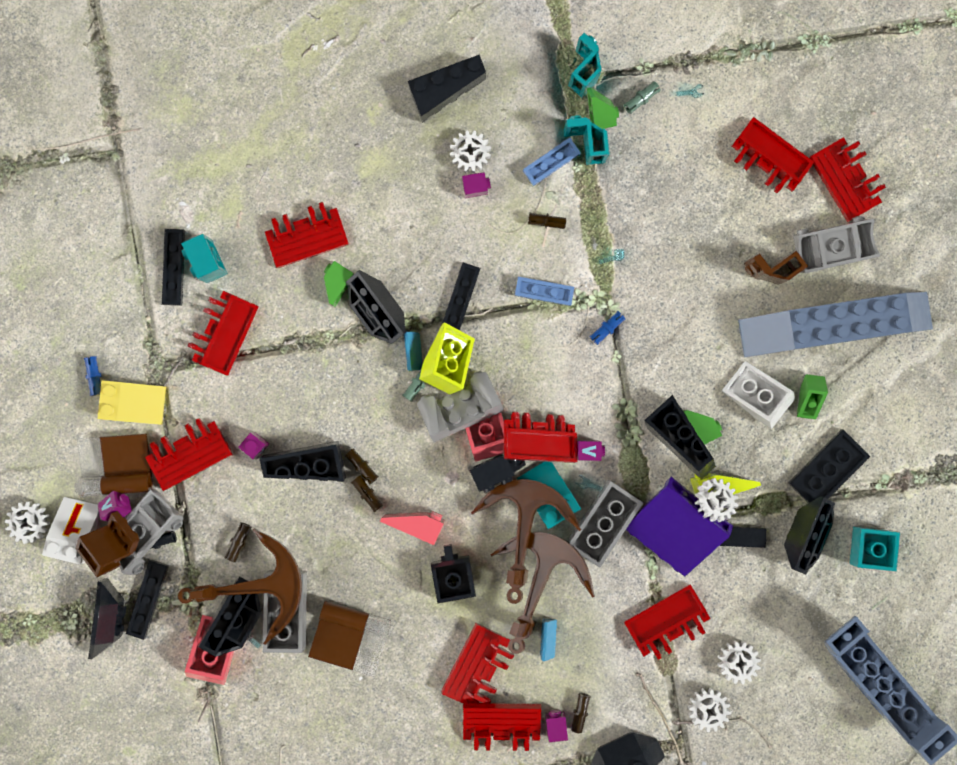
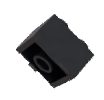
(495, 471)
(461, 569)

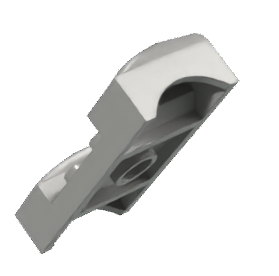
(836, 244)
(460, 408)
(149, 520)

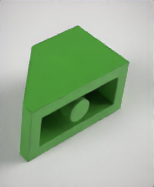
(601, 109)
(335, 281)
(811, 396)
(705, 426)

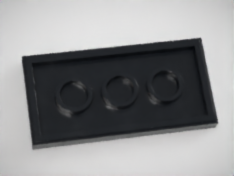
(829, 468)

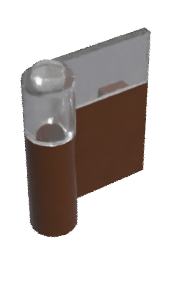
(113, 465)
(350, 638)

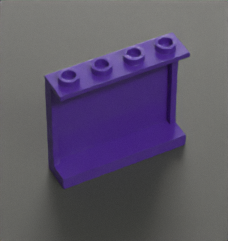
(676, 528)

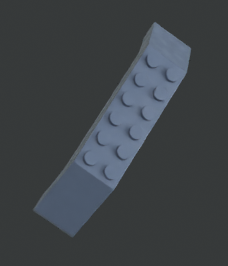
(835, 323)

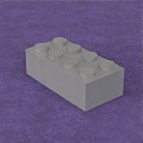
(604, 523)
(293, 636)

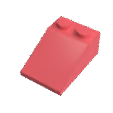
(487, 437)
(420, 524)
(202, 664)

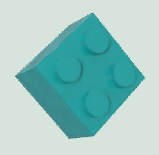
(203, 258)
(874, 548)

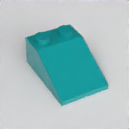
(548, 474)

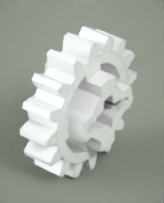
(462, 153)
(716, 500)
(19, 525)
(741, 670)
(707, 716)

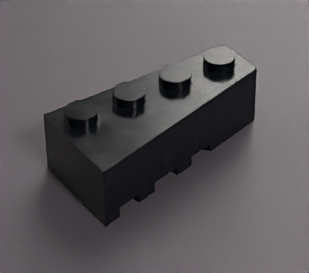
(445, 85)
(679, 436)
(313, 462)

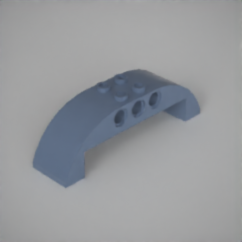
(890, 691)

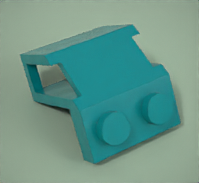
(589, 51)
(583, 126)

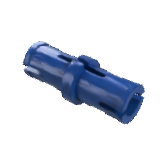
(607, 328)
(93, 375)

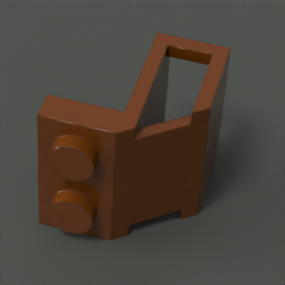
(760, 269)
(108, 545)

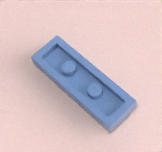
(551, 161)
(544, 291)

